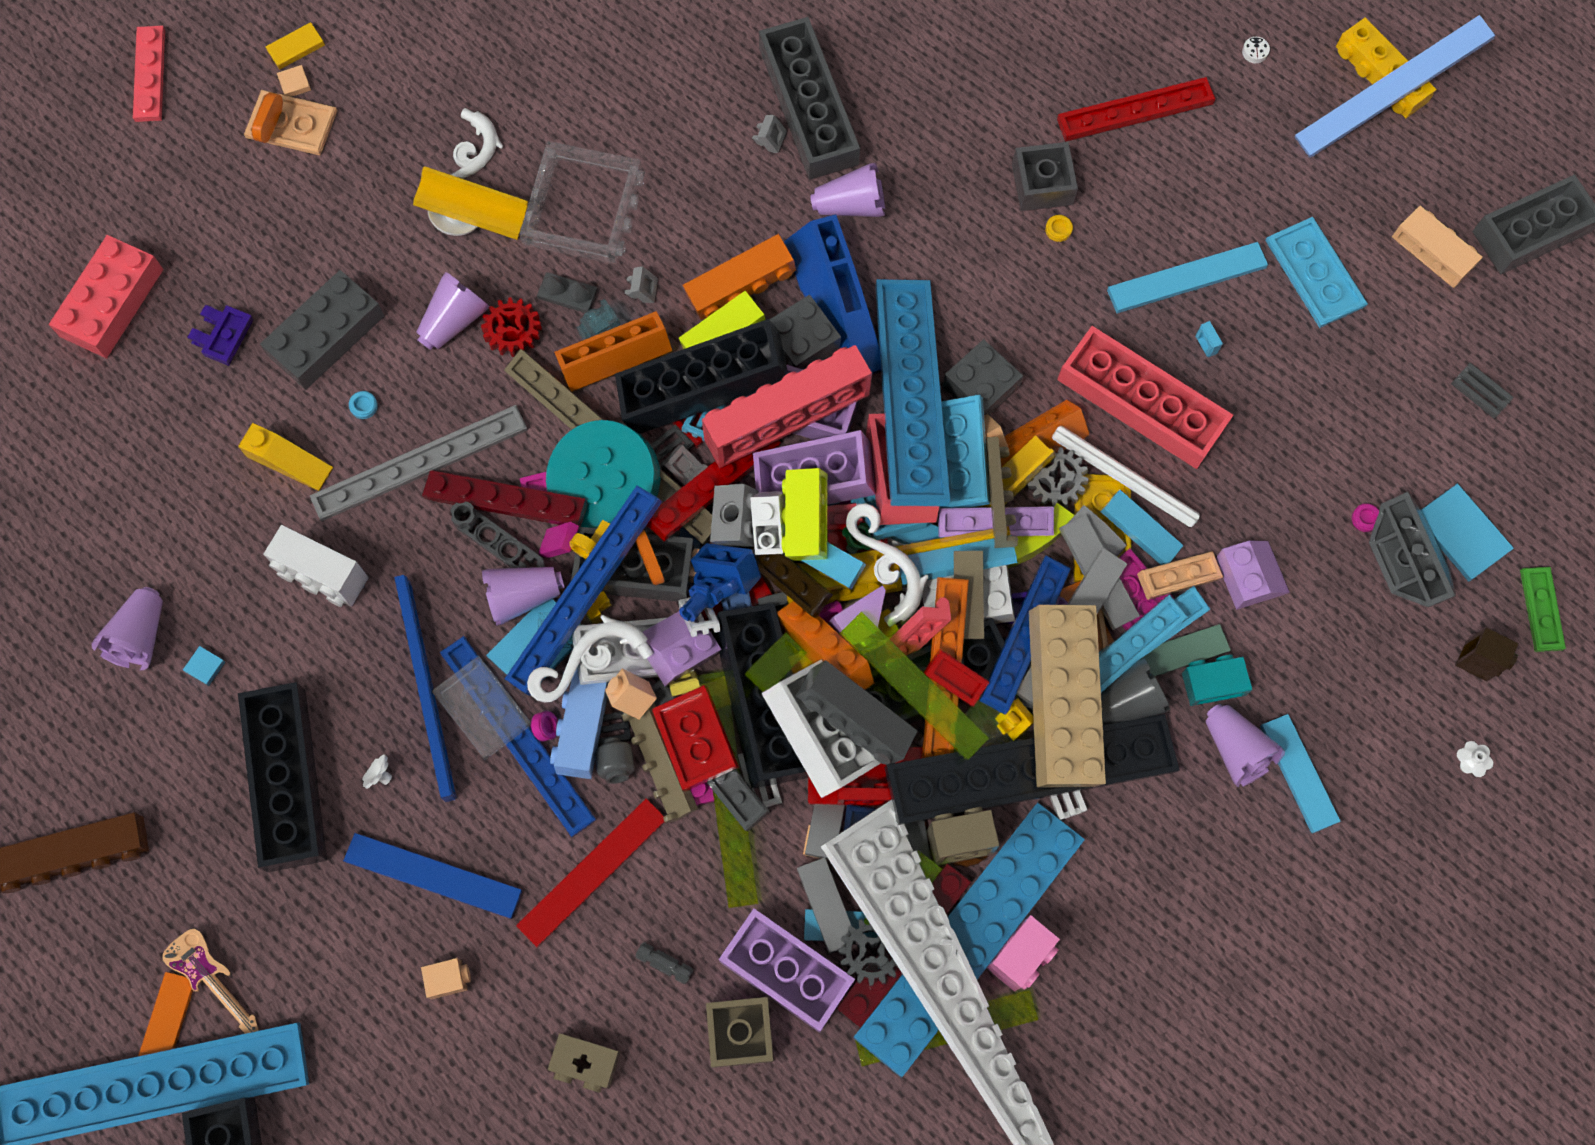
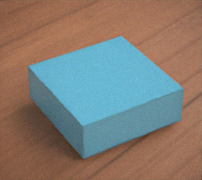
(1208, 339)
(204, 665)

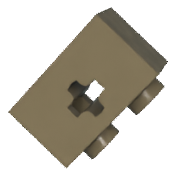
(570, 1049)

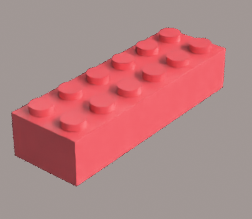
(1144, 397)
(786, 405)

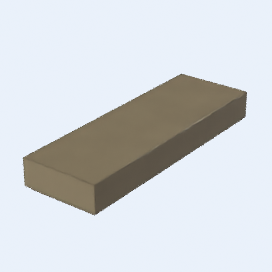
(970, 566)

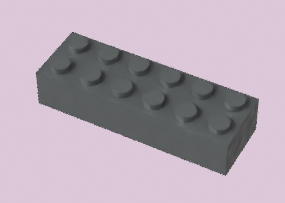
(809, 98)

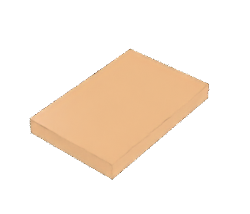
(300, 126)

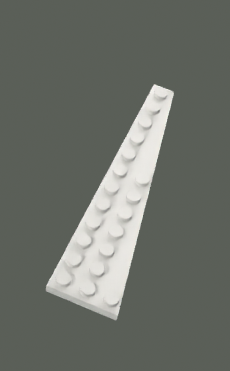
(900, 905)

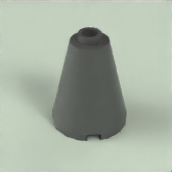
(1133, 696)

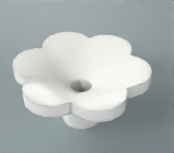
(1469, 759)
(377, 772)

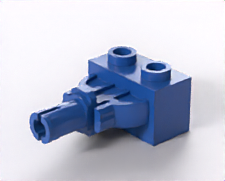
(718, 575)

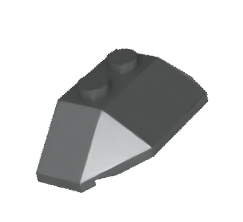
(1410, 553)

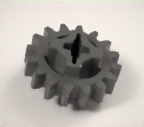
(858, 964)

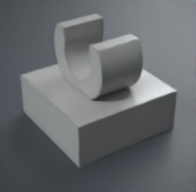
(770, 134)
(642, 285)

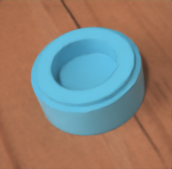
(363, 405)

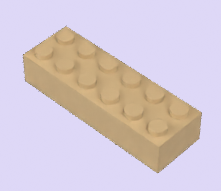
(1066, 696)

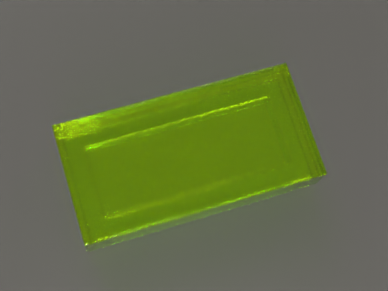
(775, 663)

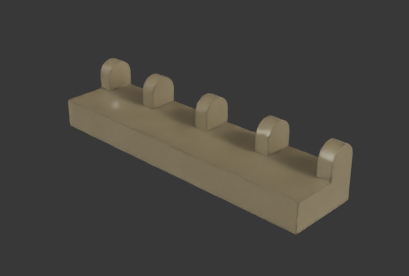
(998, 496)
(658, 762)

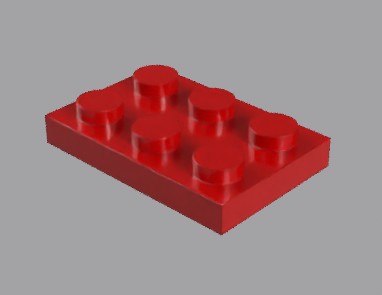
(695, 738)

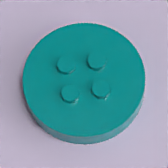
(603, 466)

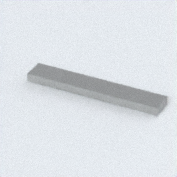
(1091, 591)

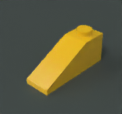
(284, 457)

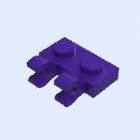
(226, 336)

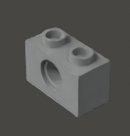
(726, 505)

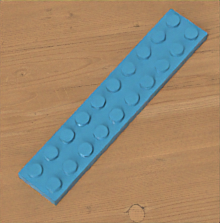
(911, 394)
(982, 924)
(152, 1085)

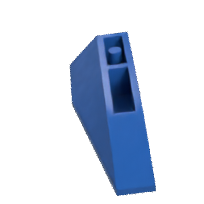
(830, 278)

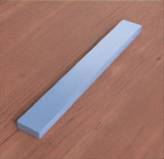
(1395, 86)

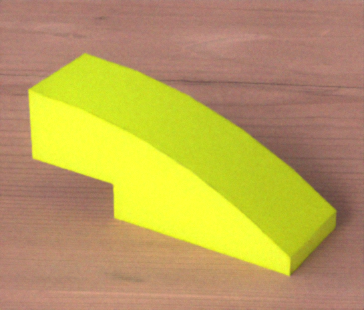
(1033, 545)

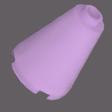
(851, 194)
(449, 312)
(519, 590)
(131, 630)
(1242, 745)

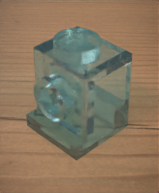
(598, 321)

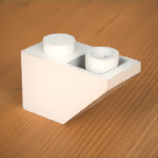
(768, 522)

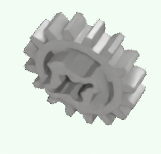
(1068, 479)

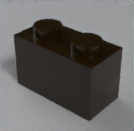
(1487, 654)

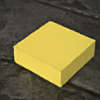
(684, 684)

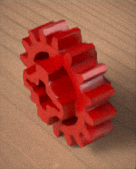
(508, 337)

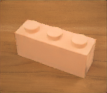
(1437, 246)

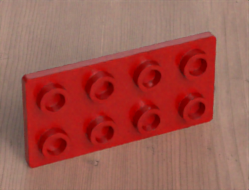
(866, 790)

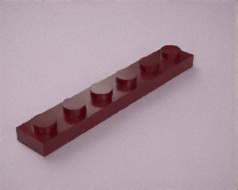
(505, 498)
(864, 999)

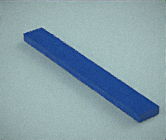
(585, 586)
(425, 689)
(534, 759)

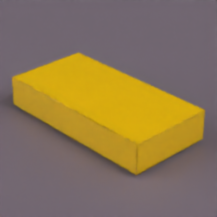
(295, 45)

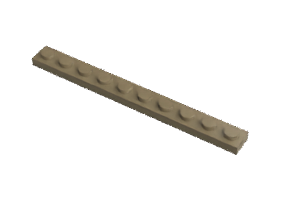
(575, 412)

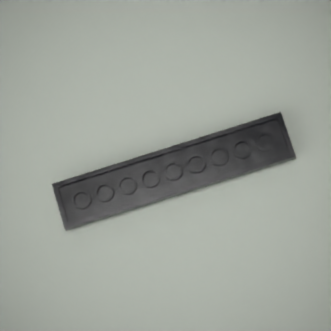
(1007, 772)

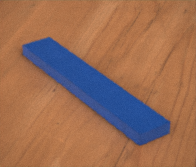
(1016, 651)
(433, 876)

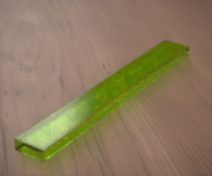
(732, 836)

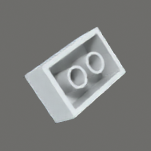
(315, 567)
(997, 594)

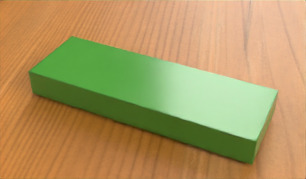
(1542, 609)

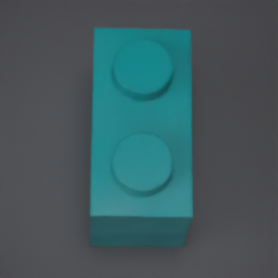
(1216, 680)

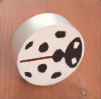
(1255, 49)

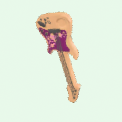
(192, 958)

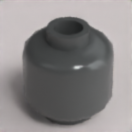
(614, 761)

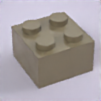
(962, 836)
(739, 1032)

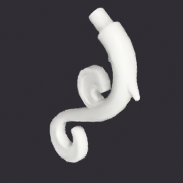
(464, 149)
(915, 583)
(610, 627)

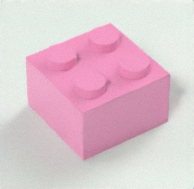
(1023, 953)

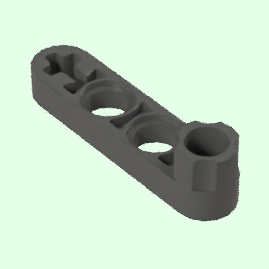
(500, 541)

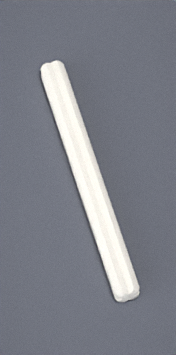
(1126, 476)

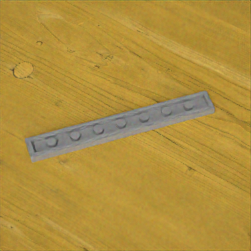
(418, 463)

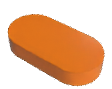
(267, 117)
(649, 559)

